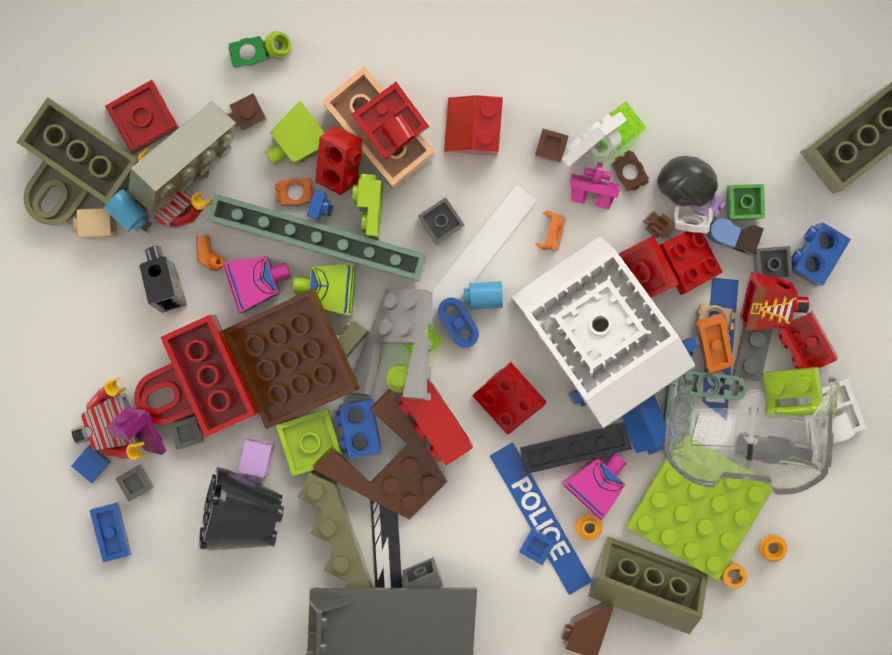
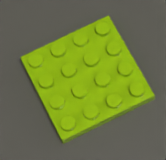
(698, 521)

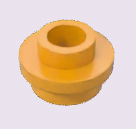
(582, 521)
(780, 551)

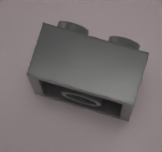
(441, 221)
(774, 262)
(423, 575)

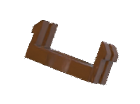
(630, 158)

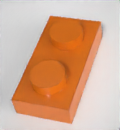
(714, 343)

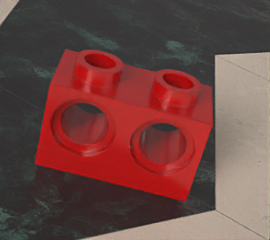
(338, 160)

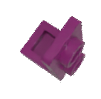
(138, 422)

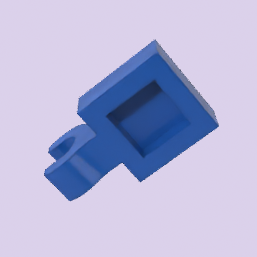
(319, 206)

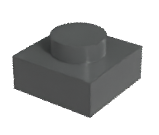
(186, 432)
(134, 482)

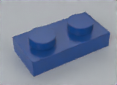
(110, 532)

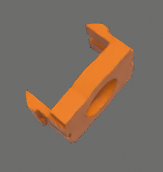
(283, 186)
(554, 233)

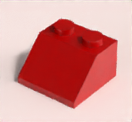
(473, 125)

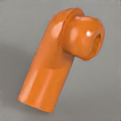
(206, 255)

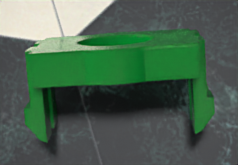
(260, 52)

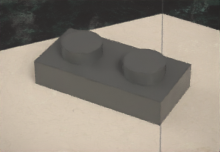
(752, 354)

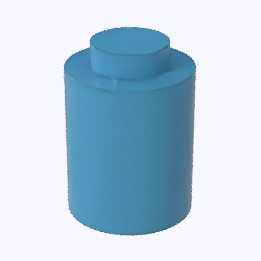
(126, 211)
(484, 295)

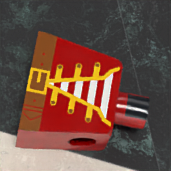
(770, 303)

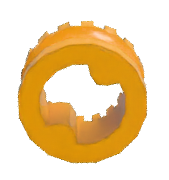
(741, 571)

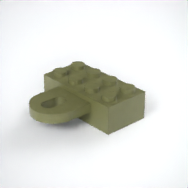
(74, 160)

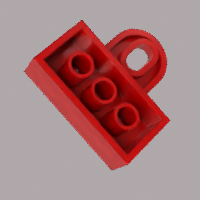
(201, 377)

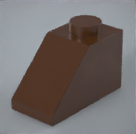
(587, 629)

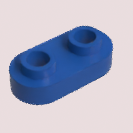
(457, 322)

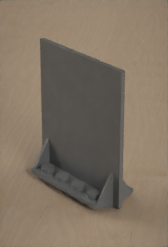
(391, 621)

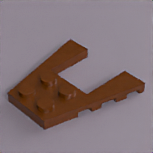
(405, 481)

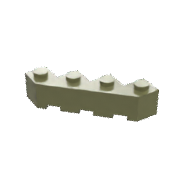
(336, 528)

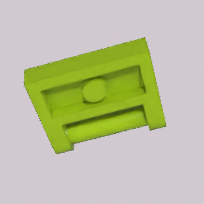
(793, 384)

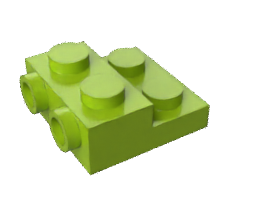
(369, 197)

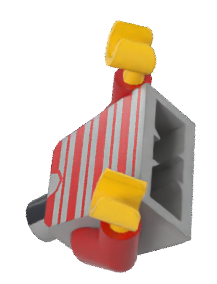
(180, 212)
(100, 413)

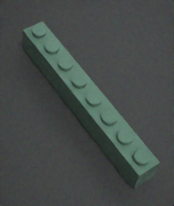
(316, 237)

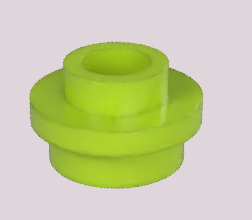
(284, 42)

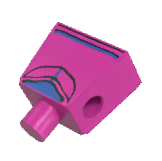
(254, 281)
(597, 484)

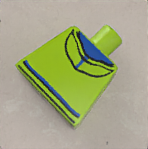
(333, 285)

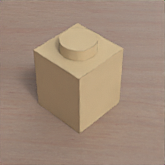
(94, 224)

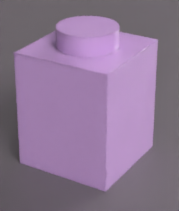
(256, 459)

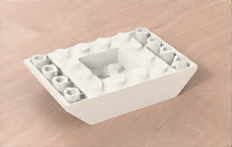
(610, 367)

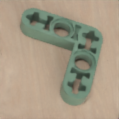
(726, 394)

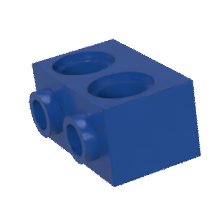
(824, 258)
(367, 427)

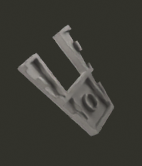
(402, 321)

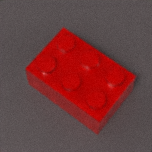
(438, 425)

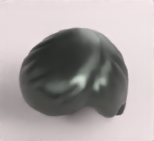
(688, 181)

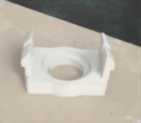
(702, 221)

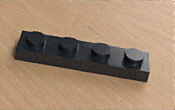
(575, 448)

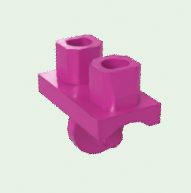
(606, 190)

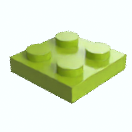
(307, 440)

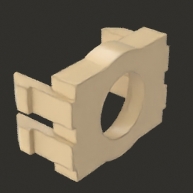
(703, 310)

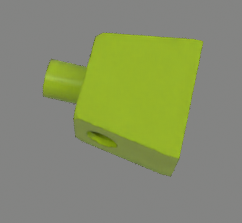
(295, 136)

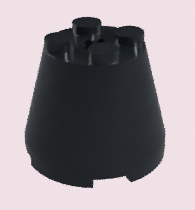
(239, 513)

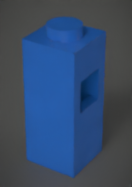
(646, 426)

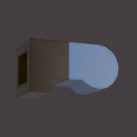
(726, 234)

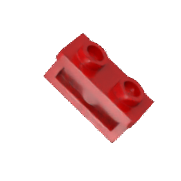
(807, 342)

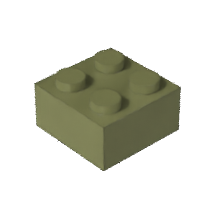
(352, 336)

